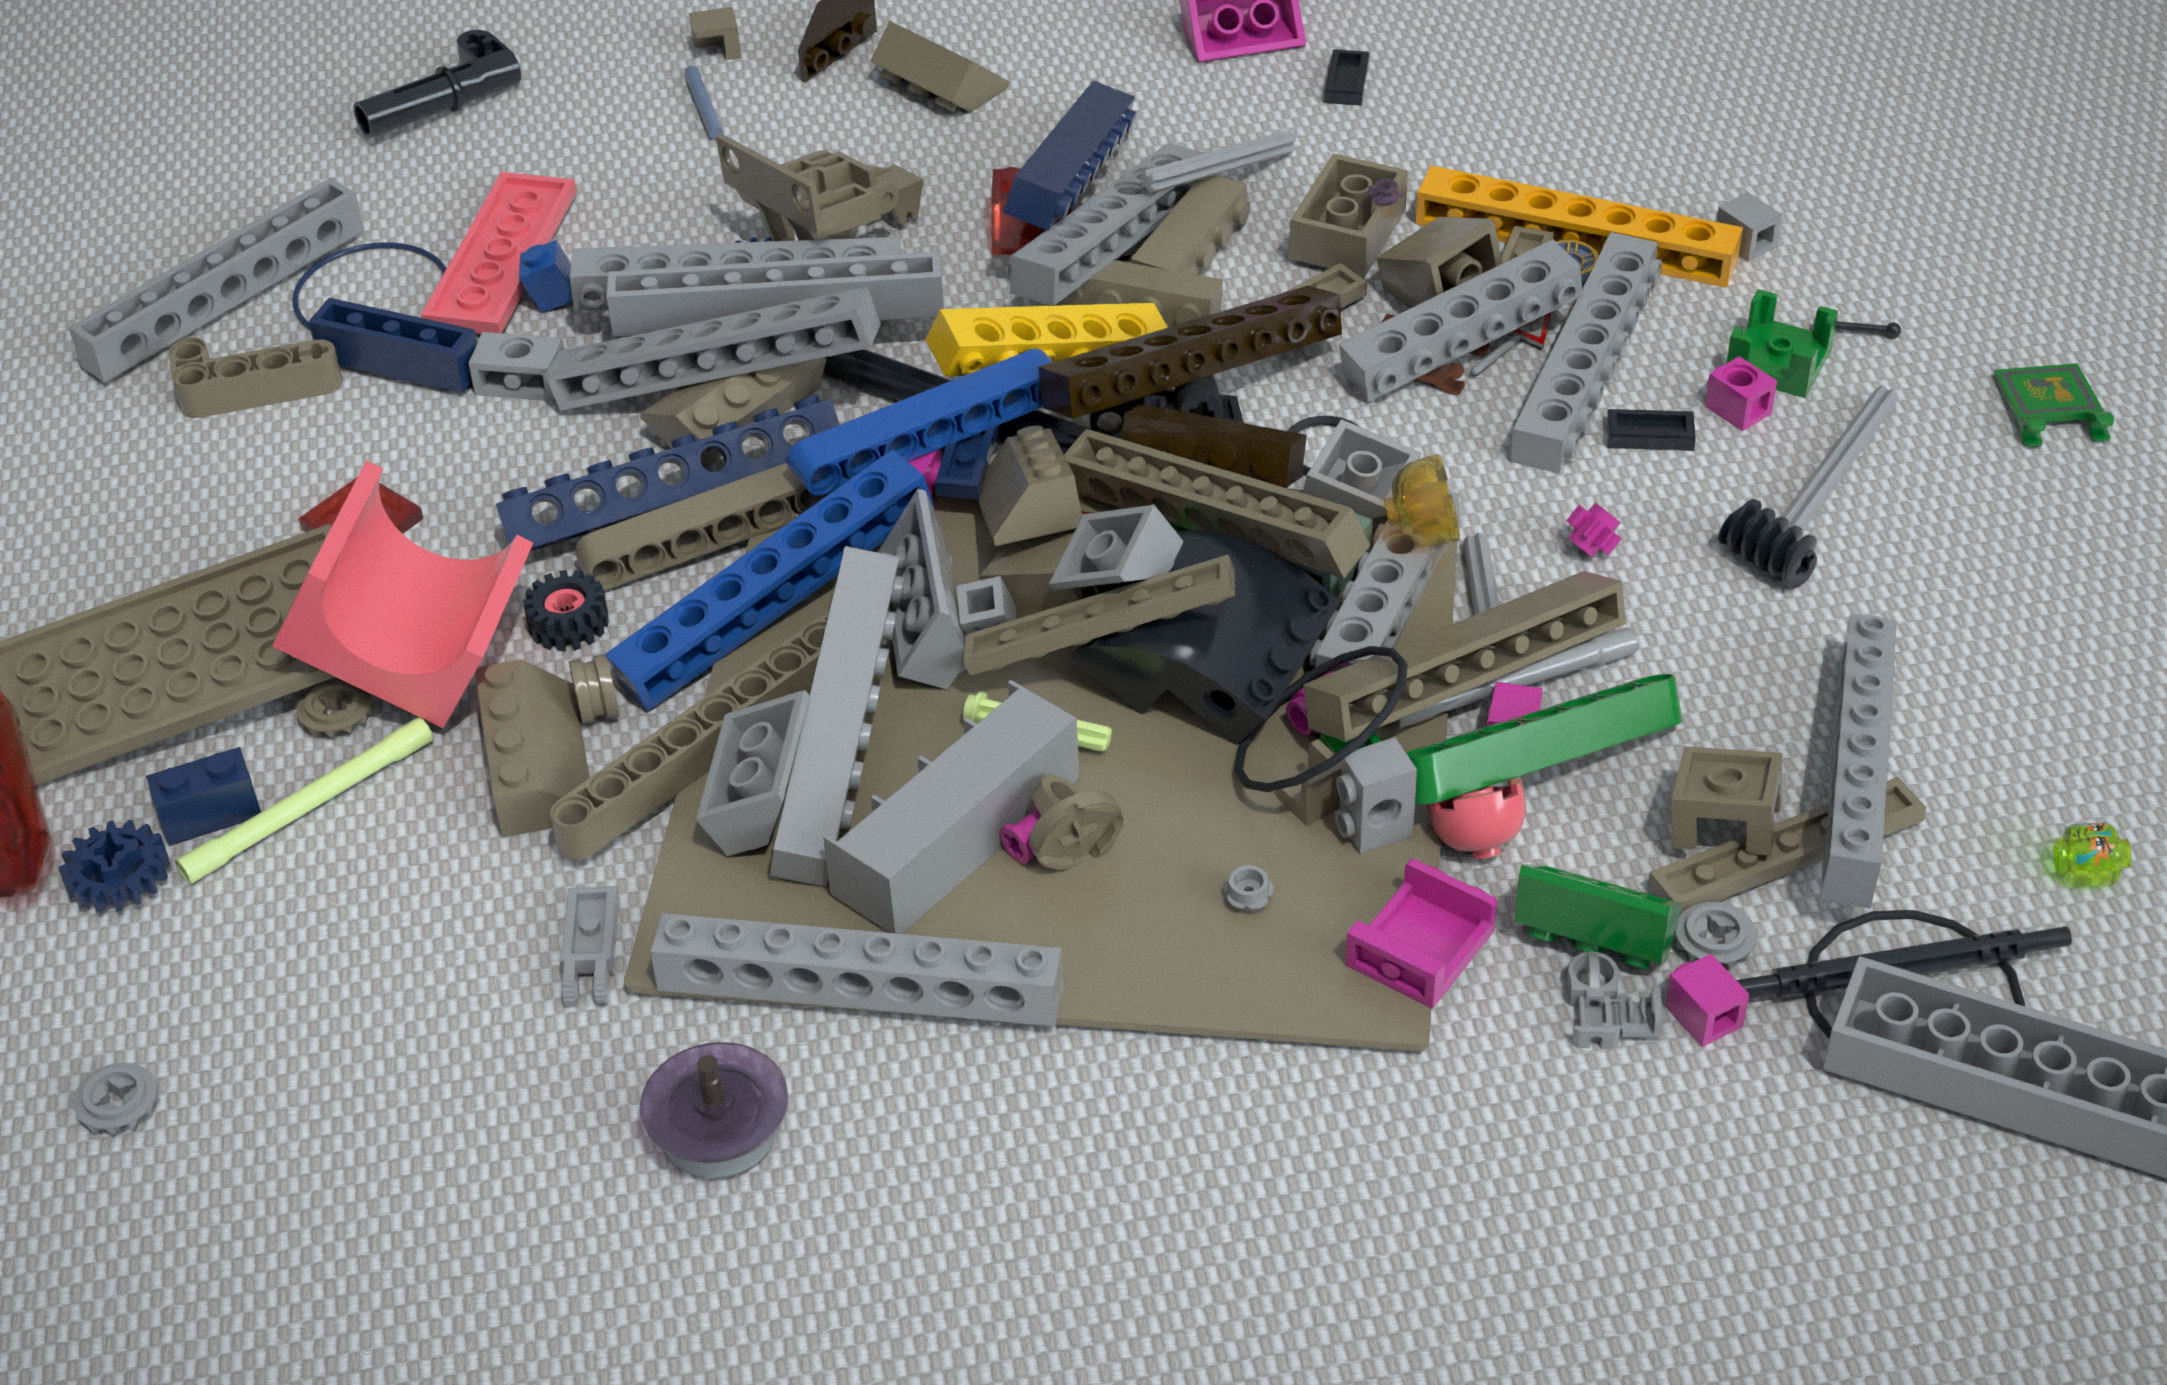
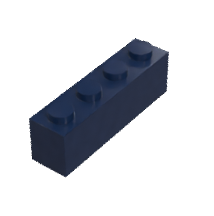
(396, 344)

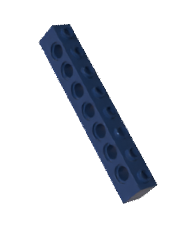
(727, 439)

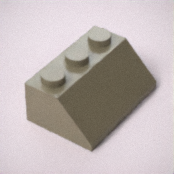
(935, 70)

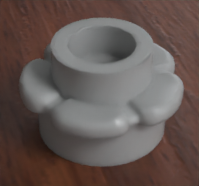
(1248, 888)

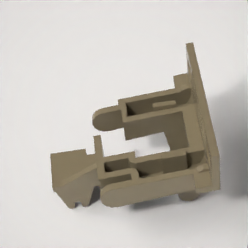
(837, 187)

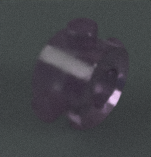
(1385, 192)

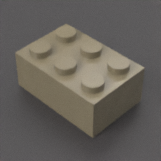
(1341, 219)

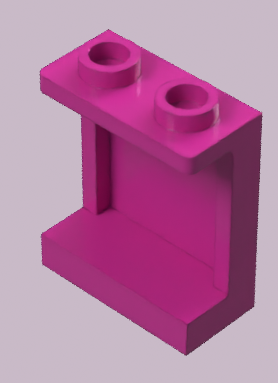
(1423, 934)

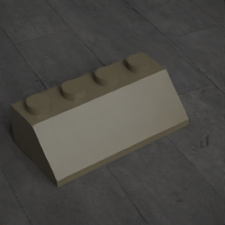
(729, 399)
(1029, 489)
(530, 742)

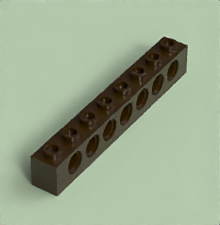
(1189, 351)

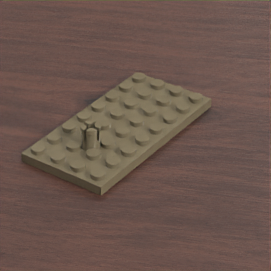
(159, 659)

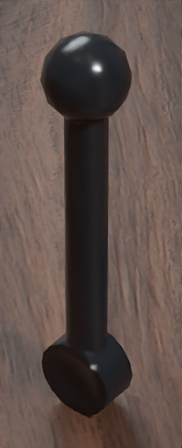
(1892, 329)

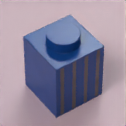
(546, 275)

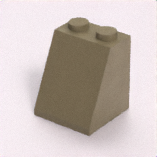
(1439, 258)
(1028, 568)

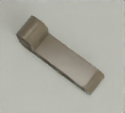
(252, 377)

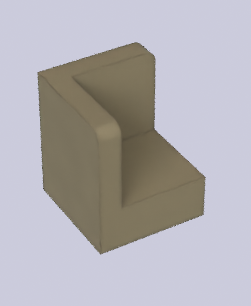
(716, 28)
(1317, 795)

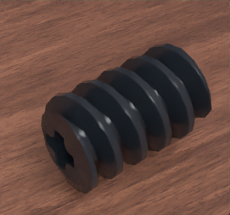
(1770, 543)

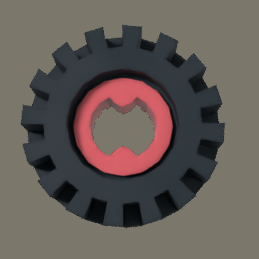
(570, 627)

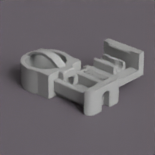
(1601, 1012)

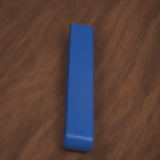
(920, 422)

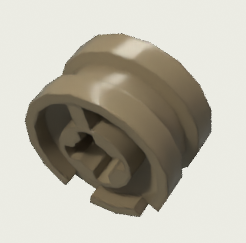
(594, 688)

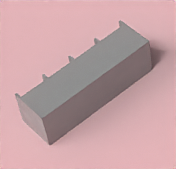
(951, 812)

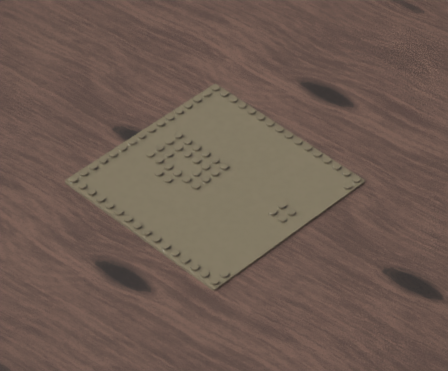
(1148, 917)

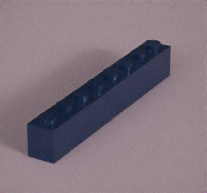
(1070, 156)

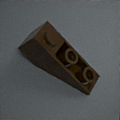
(833, 32)

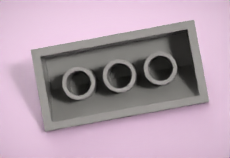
(927, 624)

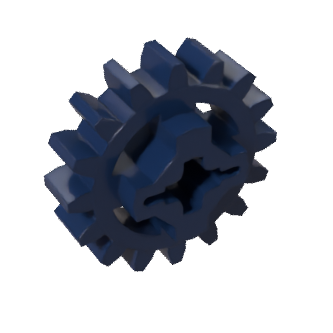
(114, 866)

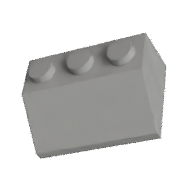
(751, 772)

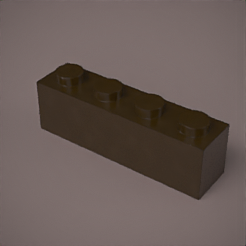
(1221, 443)

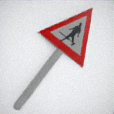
(1533, 332)

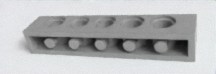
(1460, 320)
(1381, 597)

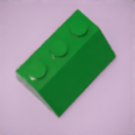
(1595, 914)

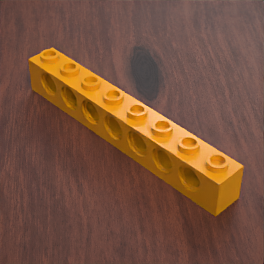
(1686, 245)

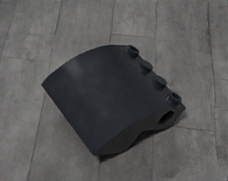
(1222, 657)

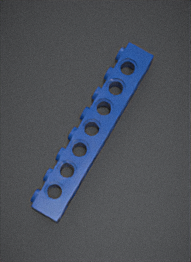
(764, 582)

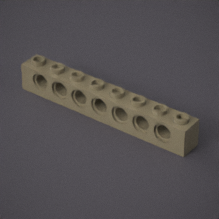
(1217, 500)

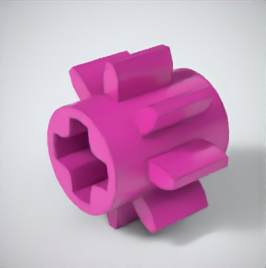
(1594, 529)

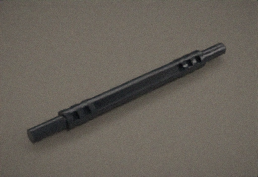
(1919, 959)

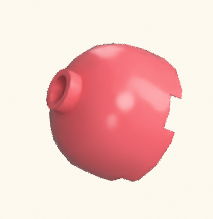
(1480, 818)

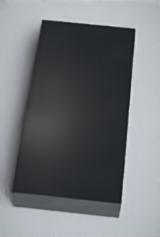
(1347, 77)
(1650, 429)

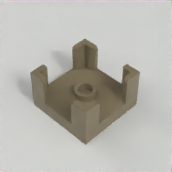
(1727, 787)

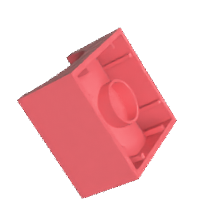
(397, 613)

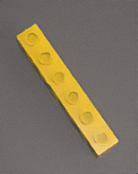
(979, 337)

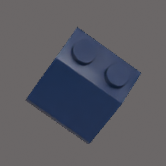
(203, 796)

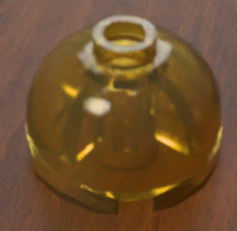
(1423, 503)

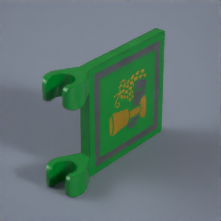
(2051, 395)

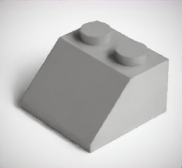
(1357, 469)
(1117, 548)

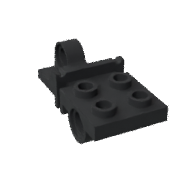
(1192, 397)

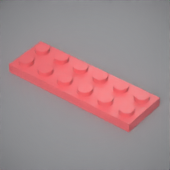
(483, 276)

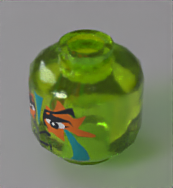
(2091, 855)

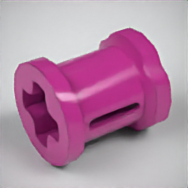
(1016, 837)

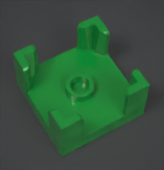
(1783, 350)

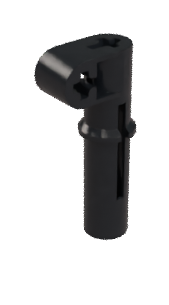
(483, 69)

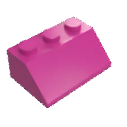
(1241, 27)

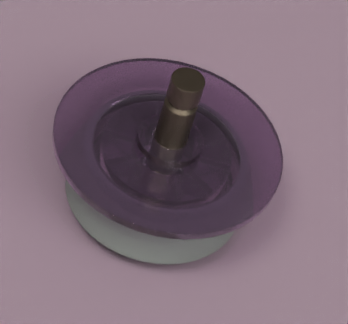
(715, 1107)

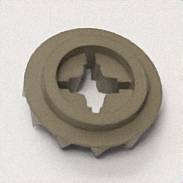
(332, 695)

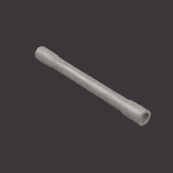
(1595, 651)

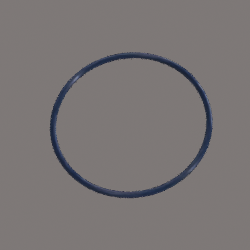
(315, 267)

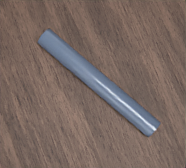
(703, 102)

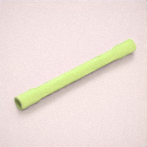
(219, 850)

